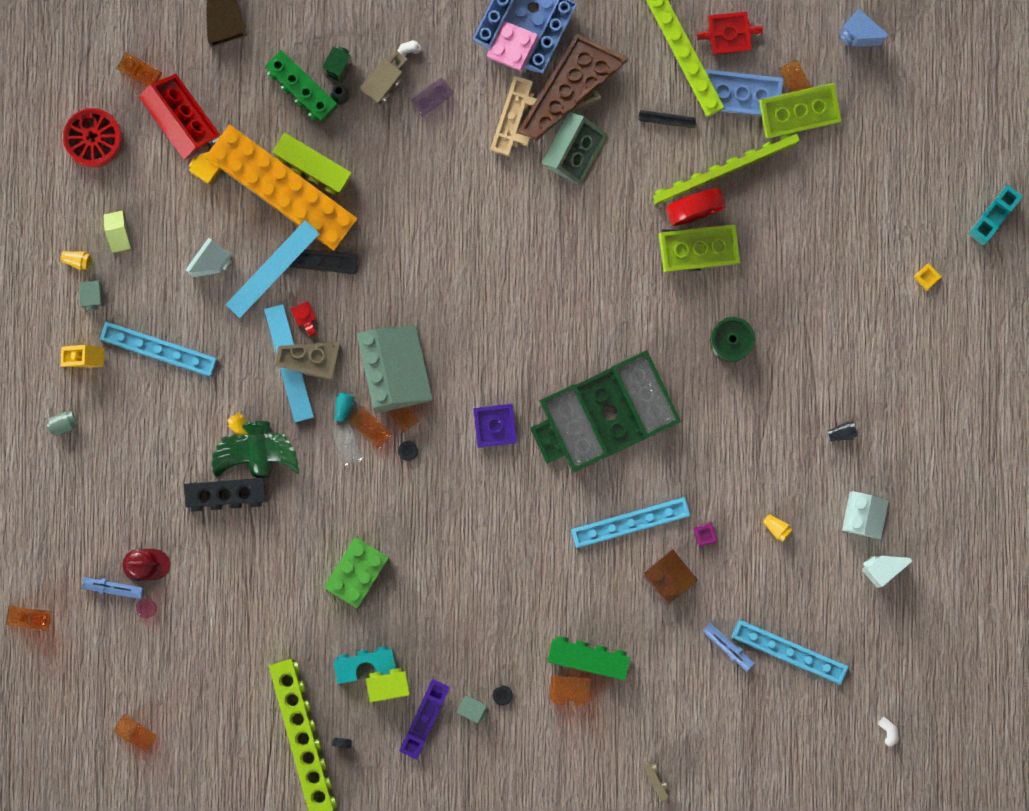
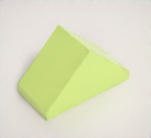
(116, 231)

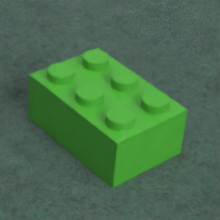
(356, 572)

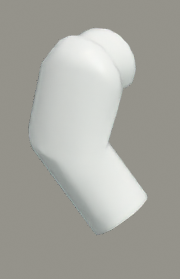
(409, 47)
(892, 732)

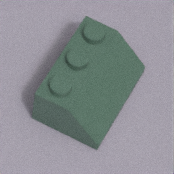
(574, 148)

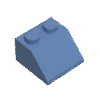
(862, 31)

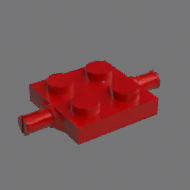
(729, 33)

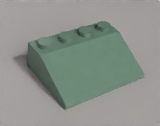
(394, 367)

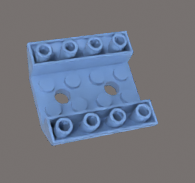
(547, 23)

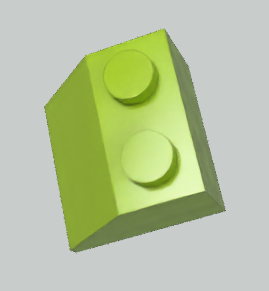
(387, 686)

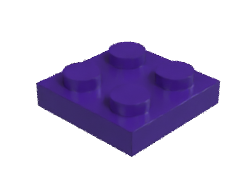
(495, 425)

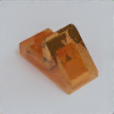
(135, 733)

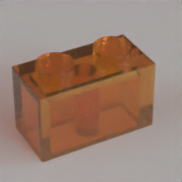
(570, 689)

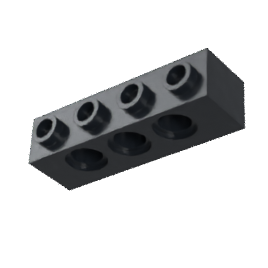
(194, 490)

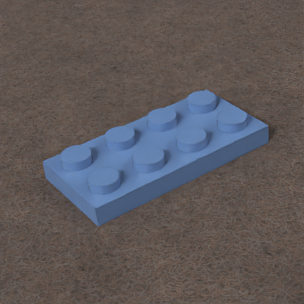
(742, 91)

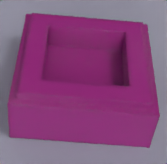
(705, 535)

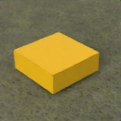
(927, 277)

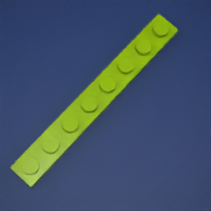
(686, 56)
(733, 164)

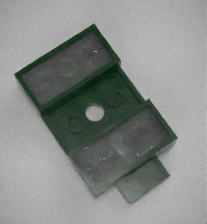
(576, 420)

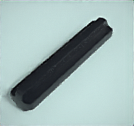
(667, 119)

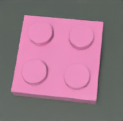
(513, 46)

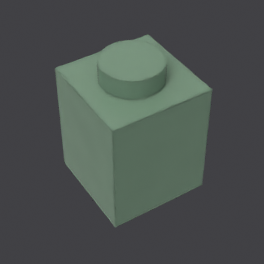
(91, 295)
(472, 709)

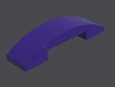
(424, 719)

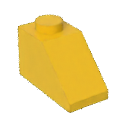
(204, 169)
(82, 356)

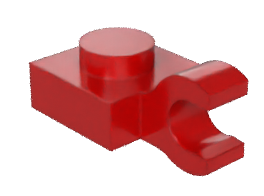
(304, 317)

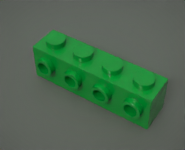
(301, 86)
(588, 659)

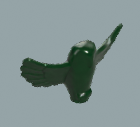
(256, 448)

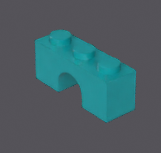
(995, 214)
(347, 666)

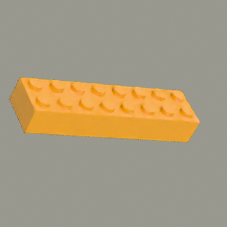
(280, 186)

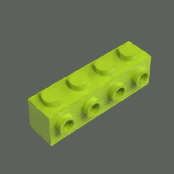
(313, 164)

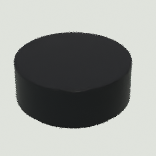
(408, 451)
(502, 695)
(342, 743)

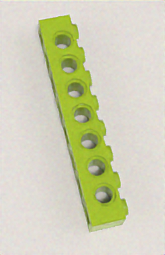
(293, 730)

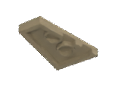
(308, 359)

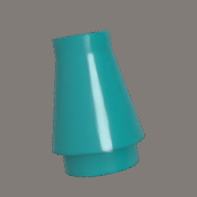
(344, 404)

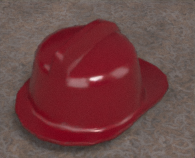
(146, 564)

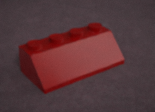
(179, 115)

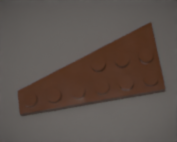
(575, 78)

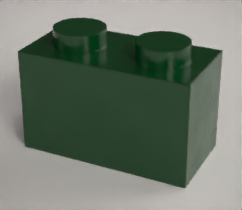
(337, 64)

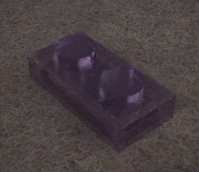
(432, 96)

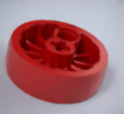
(81, 117)
(695, 207)

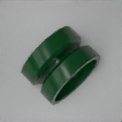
(738, 329)

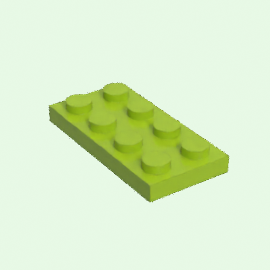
(800, 110)
(699, 248)

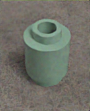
(62, 423)

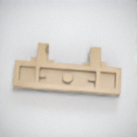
(507, 132)

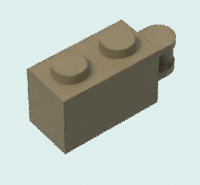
(384, 78)

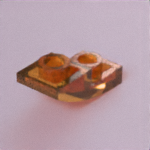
(138, 70)
(794, 76)
(403, 418)
(370, 427)

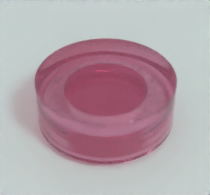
(146, 608)

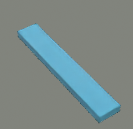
(272, 268)
(158, 349)
(293, 380)
(630, 522)
(789, 652)

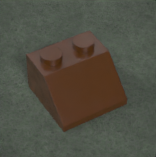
(670, 577)

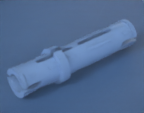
(103, 586)
(746, 663)

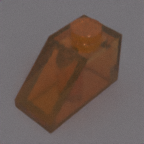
(28, 618)

